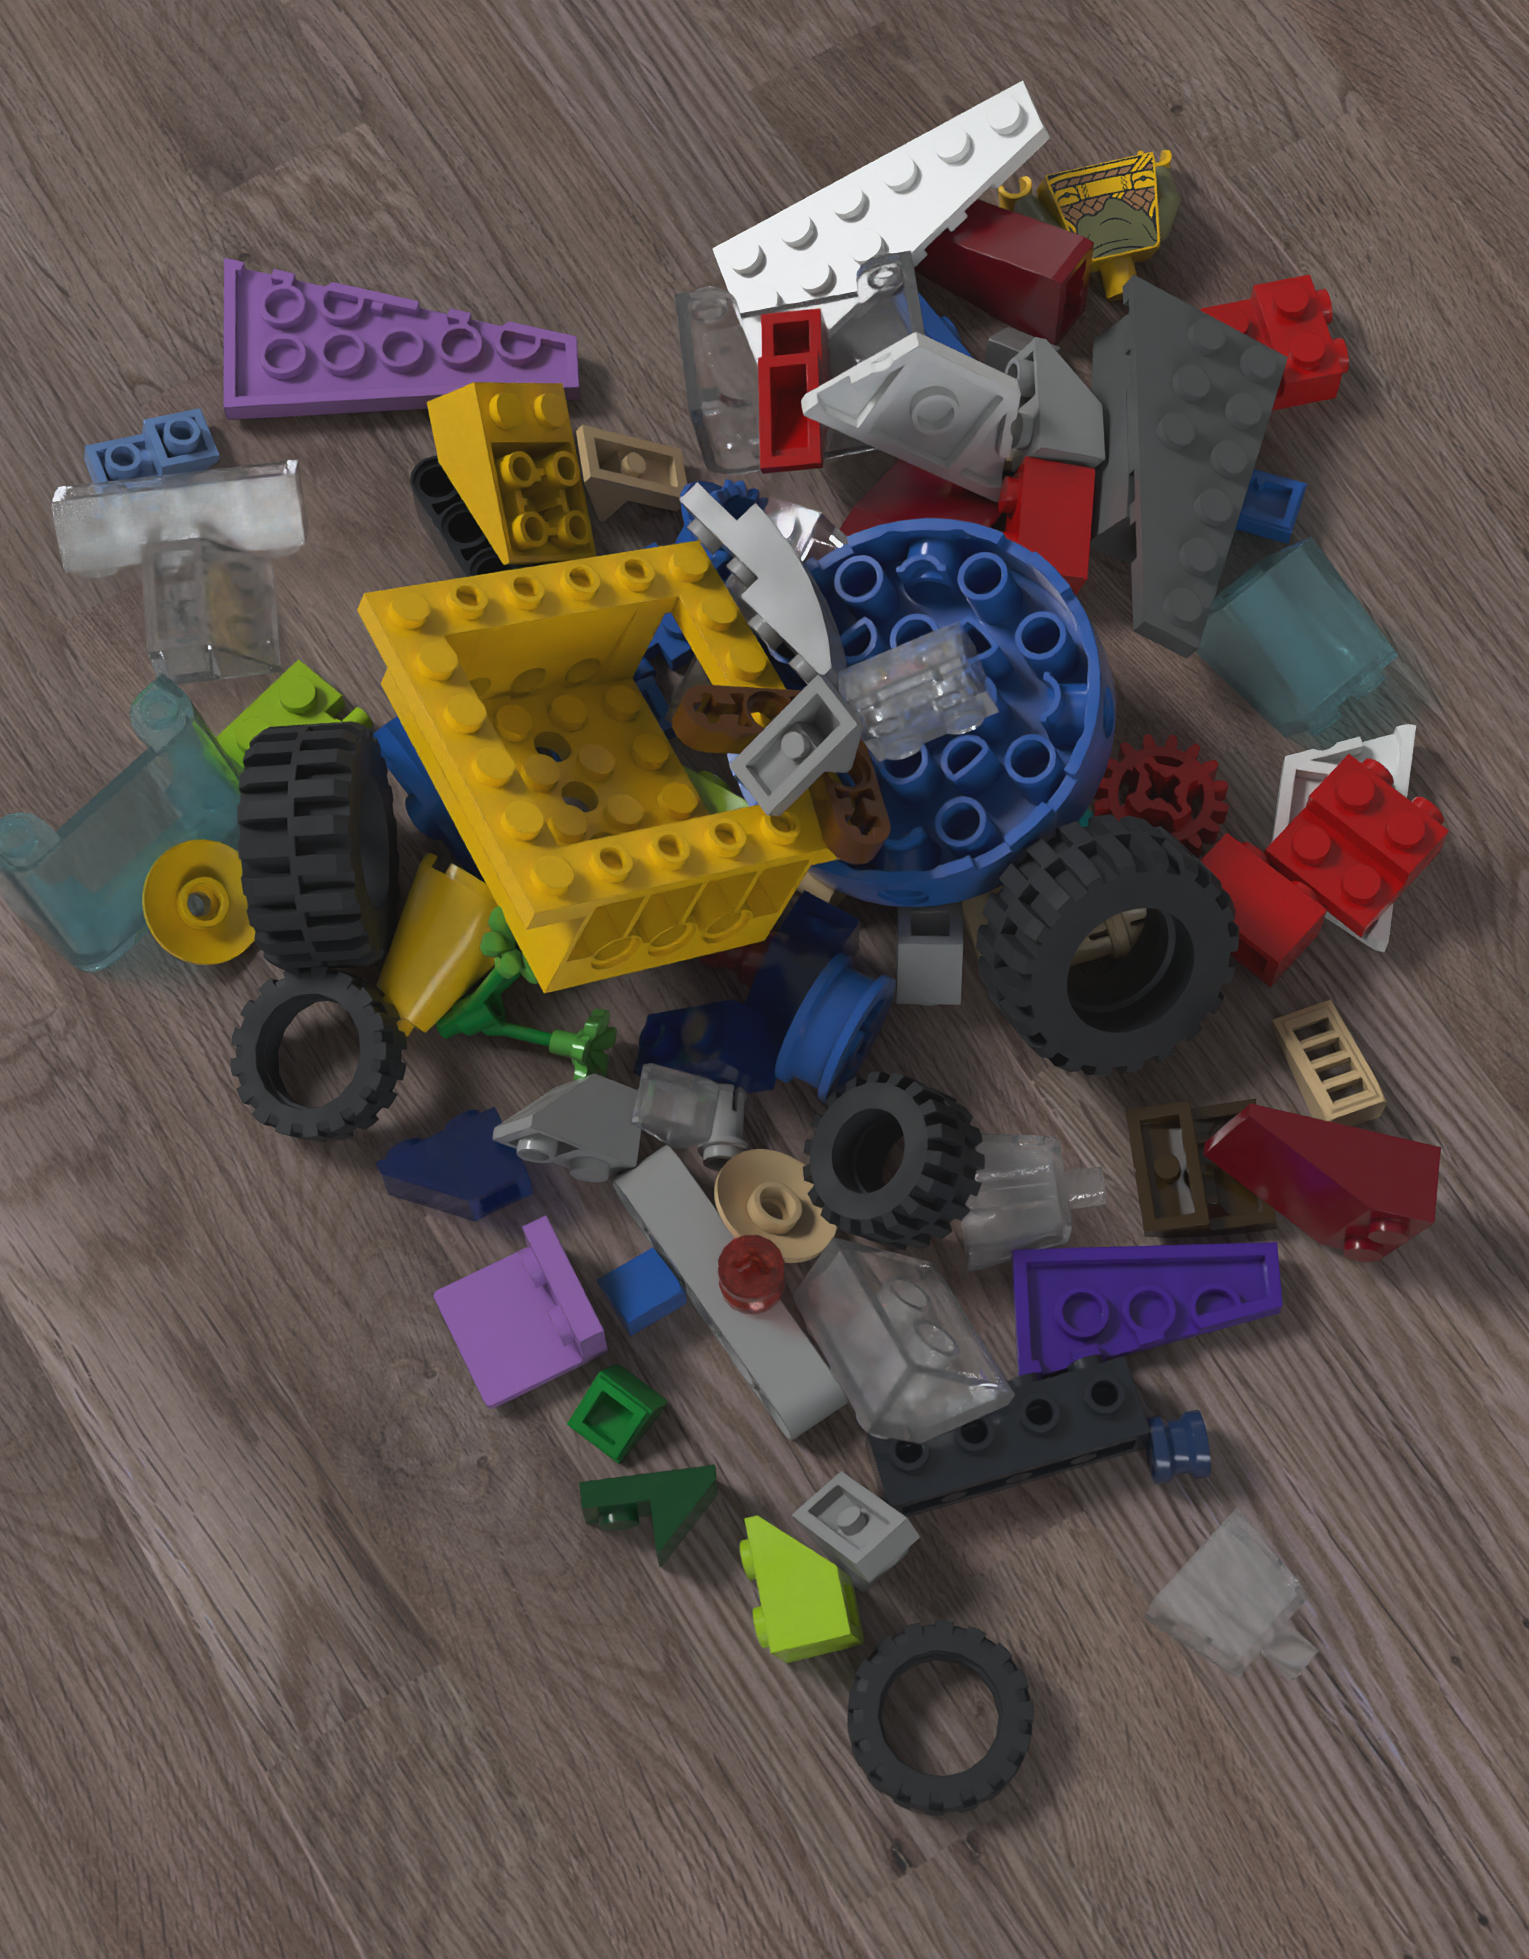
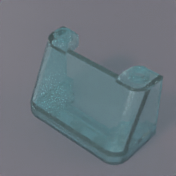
(89, 875)

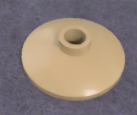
(768, 1197)

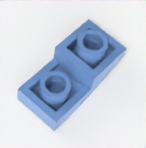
(165, 447)

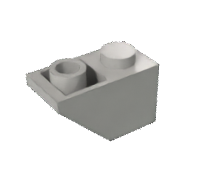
(1056, 410)
(577, 1127)

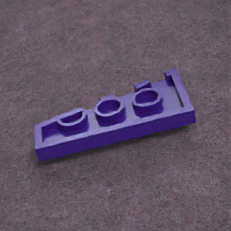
(1134, 1298)

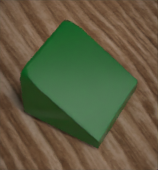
(616, 1412)

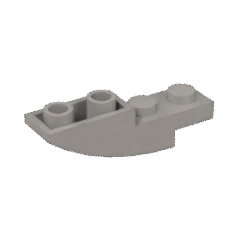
(777, 582)

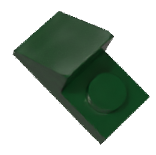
(671, 1497)

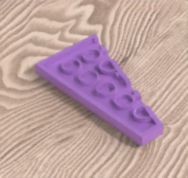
(362, 350)

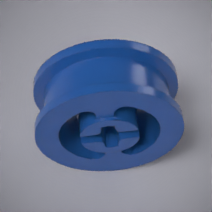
(834, 1027)

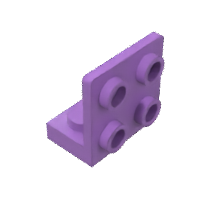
(522, 1319)

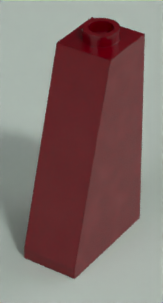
(1014, 269)

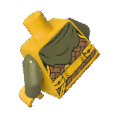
(1116, 204)

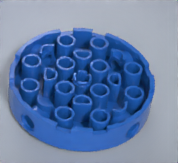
(1035, 765)

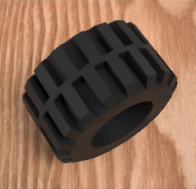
(934, 1171)

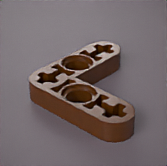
(721, 722)

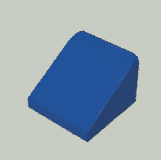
(642, 1291)

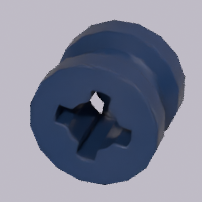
(1178, 1447)

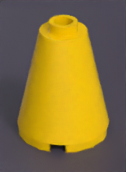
(437, 945)

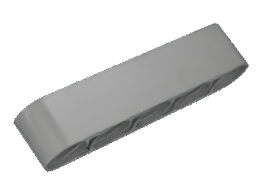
(764, 1346)

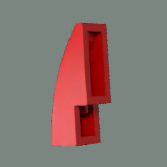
(791, 366)

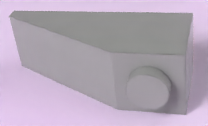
(929, 954)

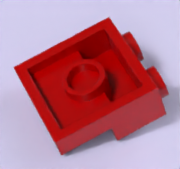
(1292, 321)
(1358, 842)

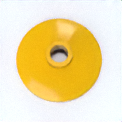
(214, 875)

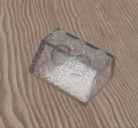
(898, 1343)

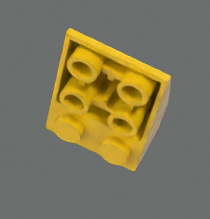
(515, 468)

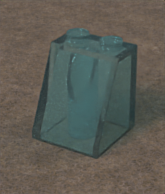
(1294, 640)

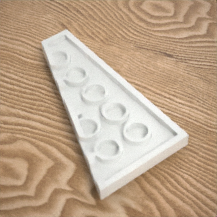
(883, 207)

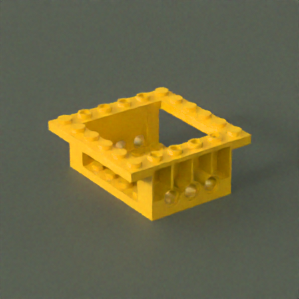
(550, 663)

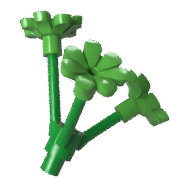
(487, 1012)

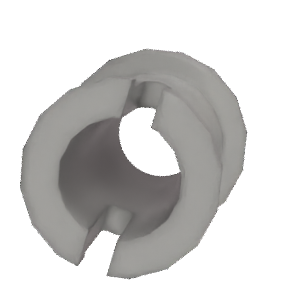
(727, 1129)

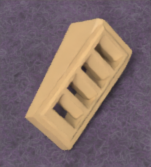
(1352, 1110)

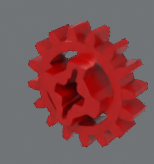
(1165, 776)

